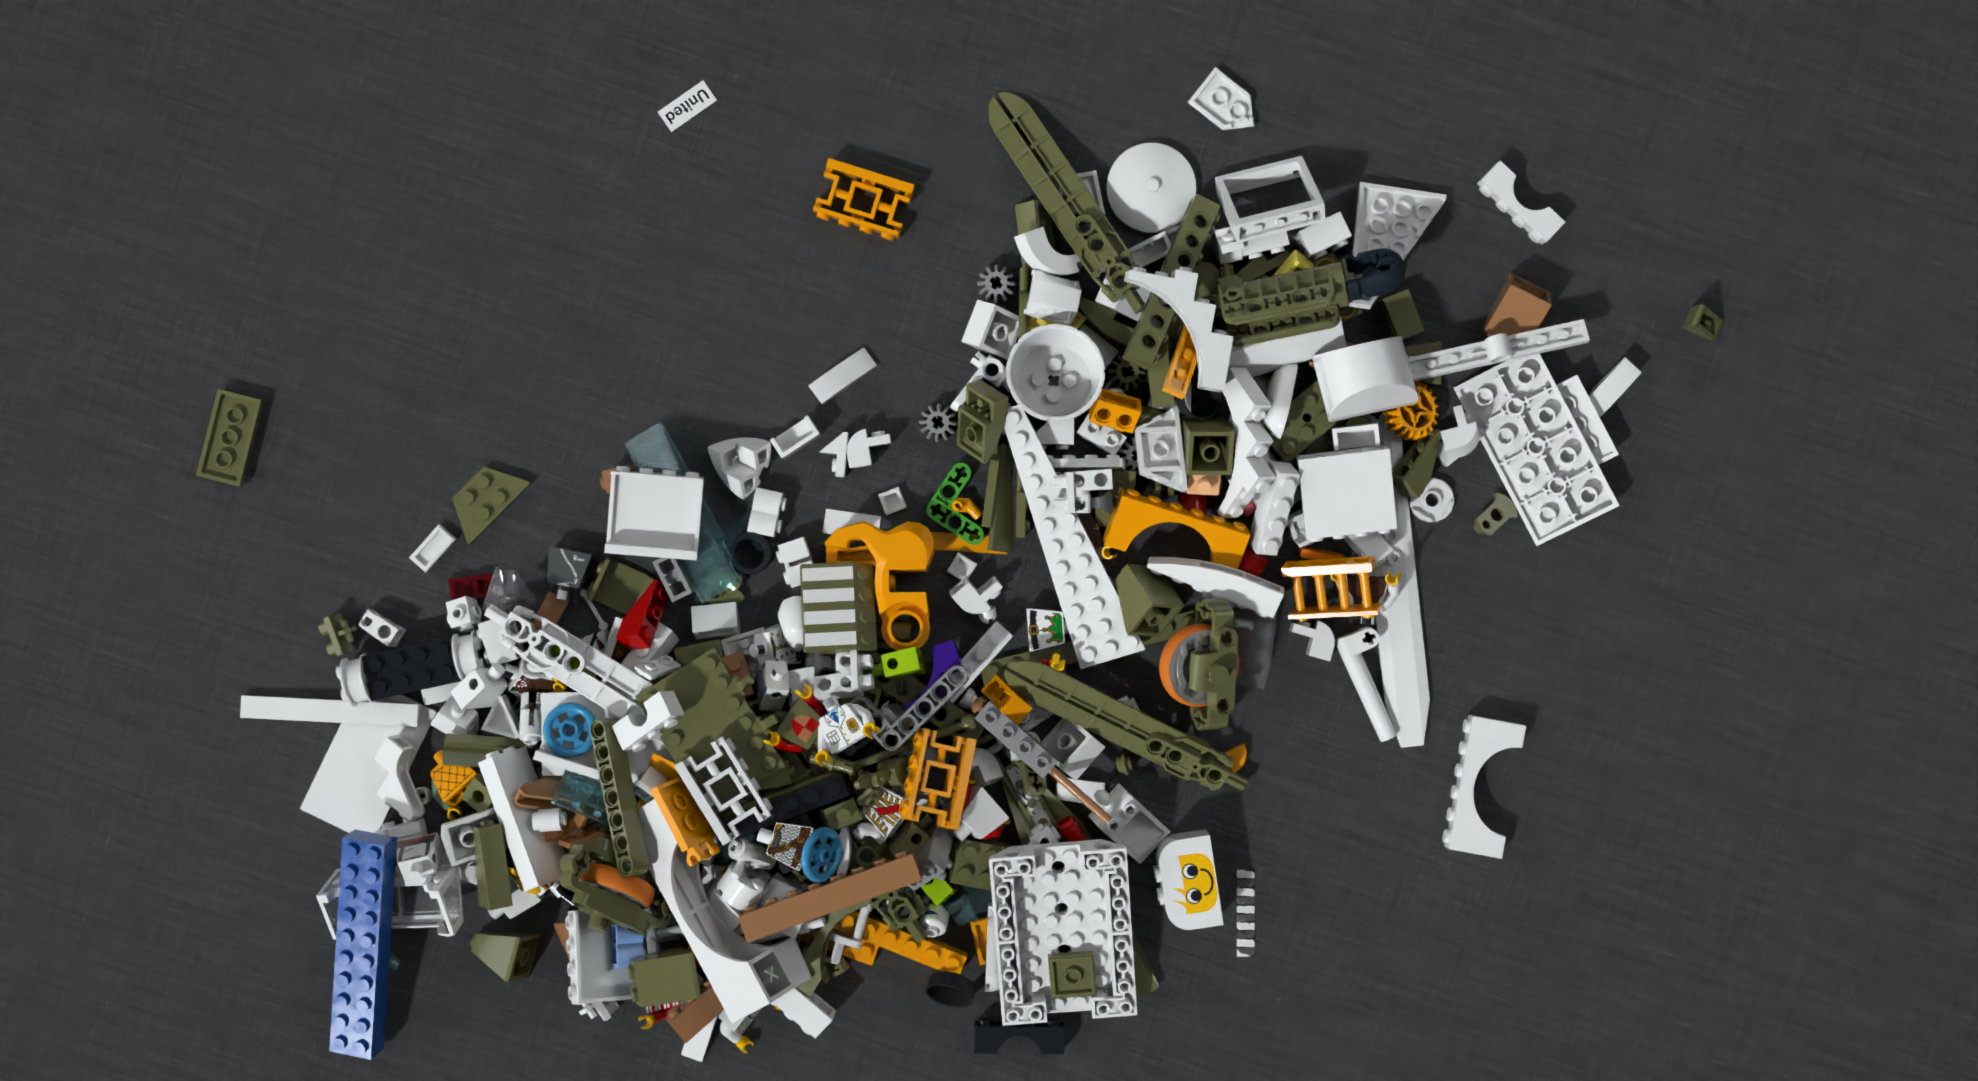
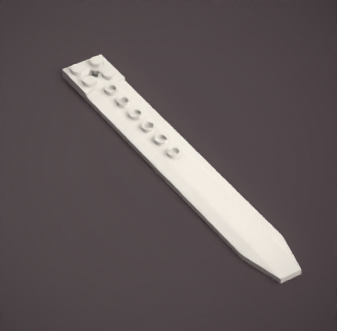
(1401, 625)

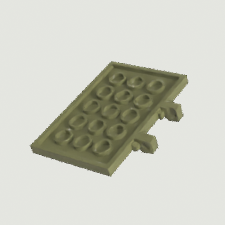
(712, 709)

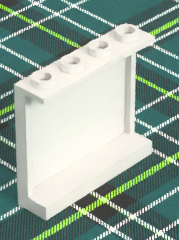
(1347, 492)
(654, 513)
(590, 963)

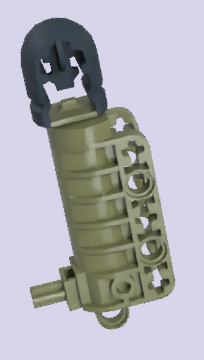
(1302, 295)

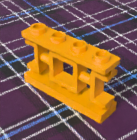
(869, 181)
(955, 781)

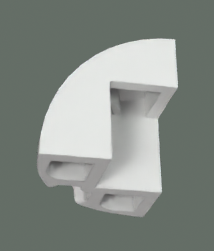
(740, 463)

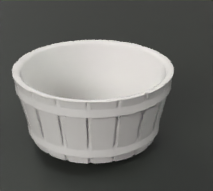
(1061, 353)

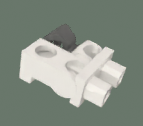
(1077, 491)
(848, 678)

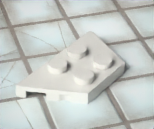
(1161, 450)

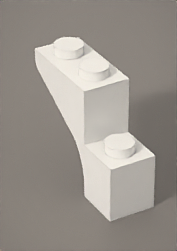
(398, 787)

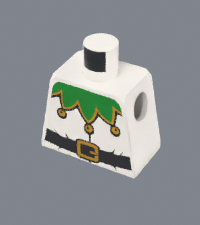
(1045, 628)

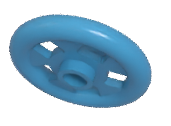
(552, 721)
(821, 854)

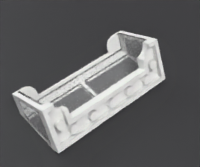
(420, 904)

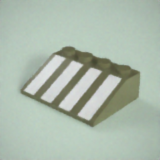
(838, 608)

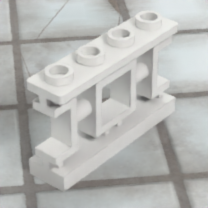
(707, 800)

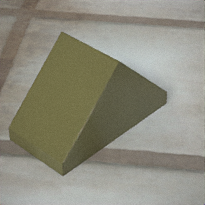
(1702, 322)

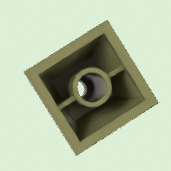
(506, 952)

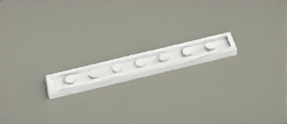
(329, 711)

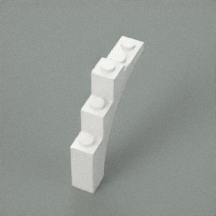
(1178, 291)
(1252, 441)

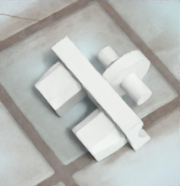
(604, 1009)

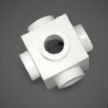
(463, 614)
(1043, 831)

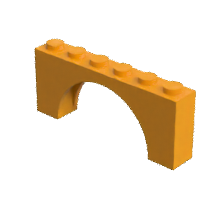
(1136, 512)

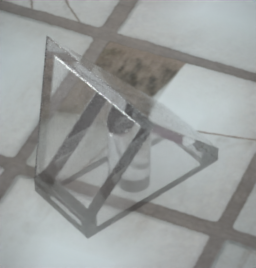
(508, 591)

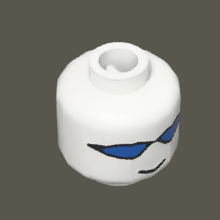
(934, 920)

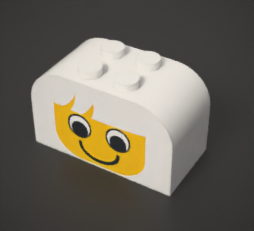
(1188, 880)

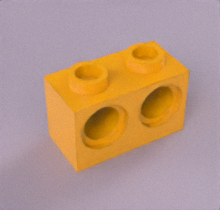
(1115, 407)
(1006, 699)

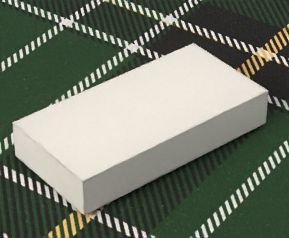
(433, 548)

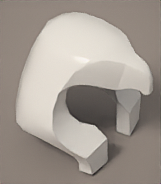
(791, 621)

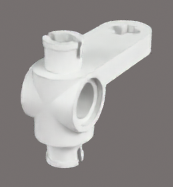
(997, 380)

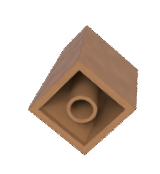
(1517, 308)

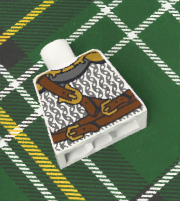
(785, 843)

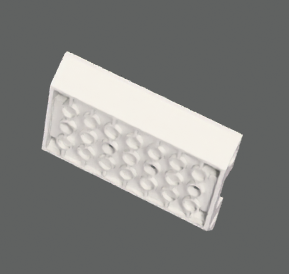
(1030, 928)

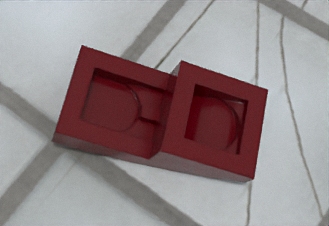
(469, 586)

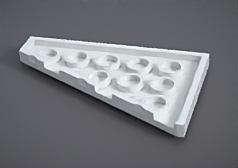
(1390, 220)

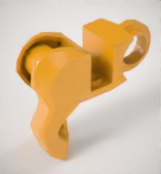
(899, 550)

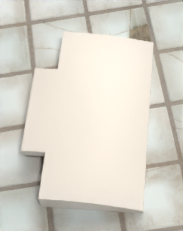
(1542, 444)

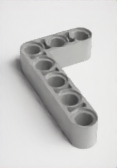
(914, 711)

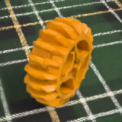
(1404, 421)

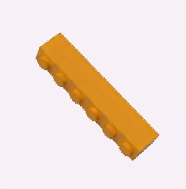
(928, 951)

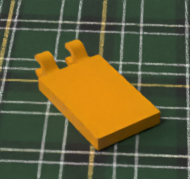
(685, 820)

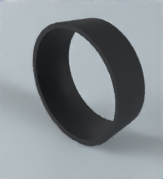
(1213, 407)
(949, 997)

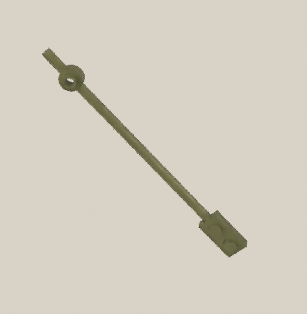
(1021, 525)

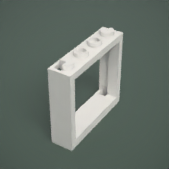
(1274, 220)

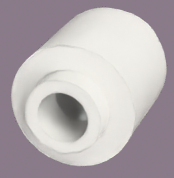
(549, 820)

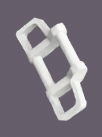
(841, 940)

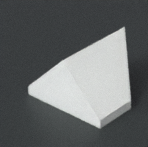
(502, 719)

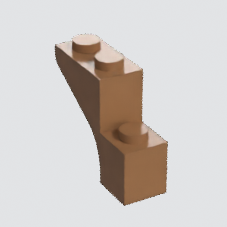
(540, 795)

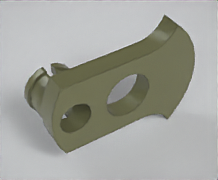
(1504, 506)

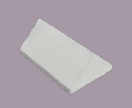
(459, 836)

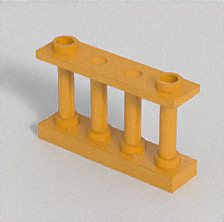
(1340, 568)

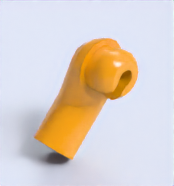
(966, 505)

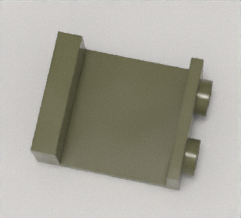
(618, 585)

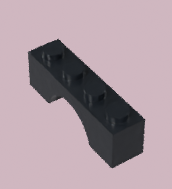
(991, 1035)

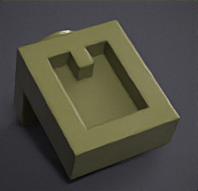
(868, 796)

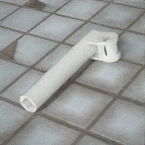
(1350, 649)

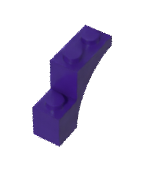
(945, 656)

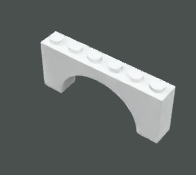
(1481, 741)

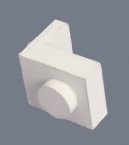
(1297, 529)

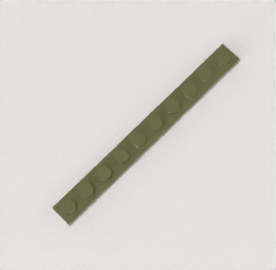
(1067, 649)

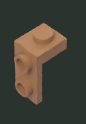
(550, 609)

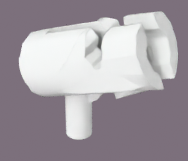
(530, 722)
(749, 854)

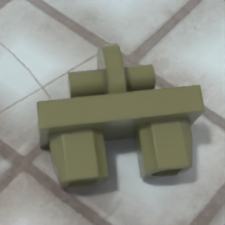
(339, 633)

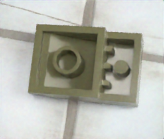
(981, 420)

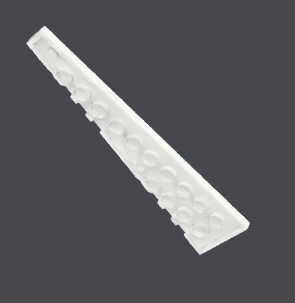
(1078, 574)

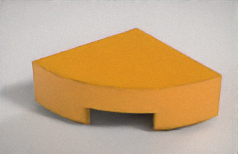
(1239, 756)

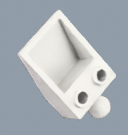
(1130, 822)

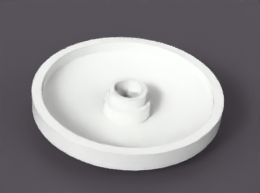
(1150, 187)

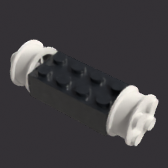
(410, 668)

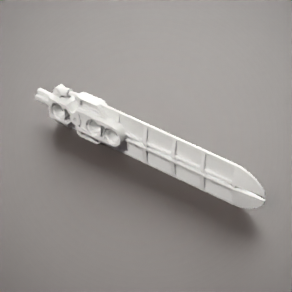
(590, 658)

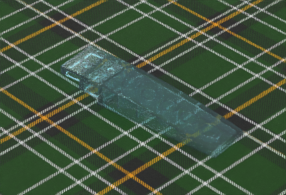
(713, 569)

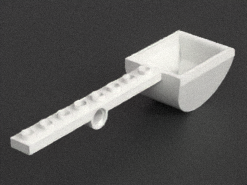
(1381, 377)

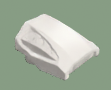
(1053, 298)

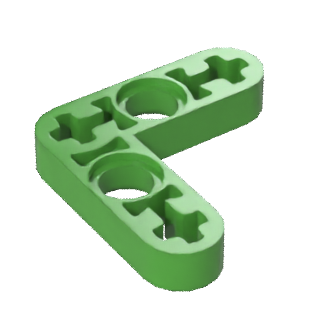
(946, 503)

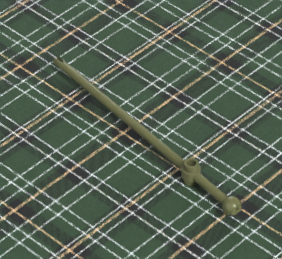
(967, 723)

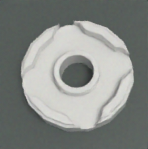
(1444, 503)

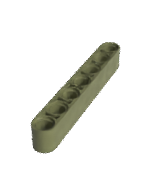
(619, 799)

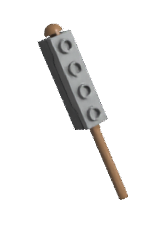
(1029, 751)

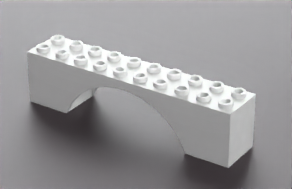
(740, 972)

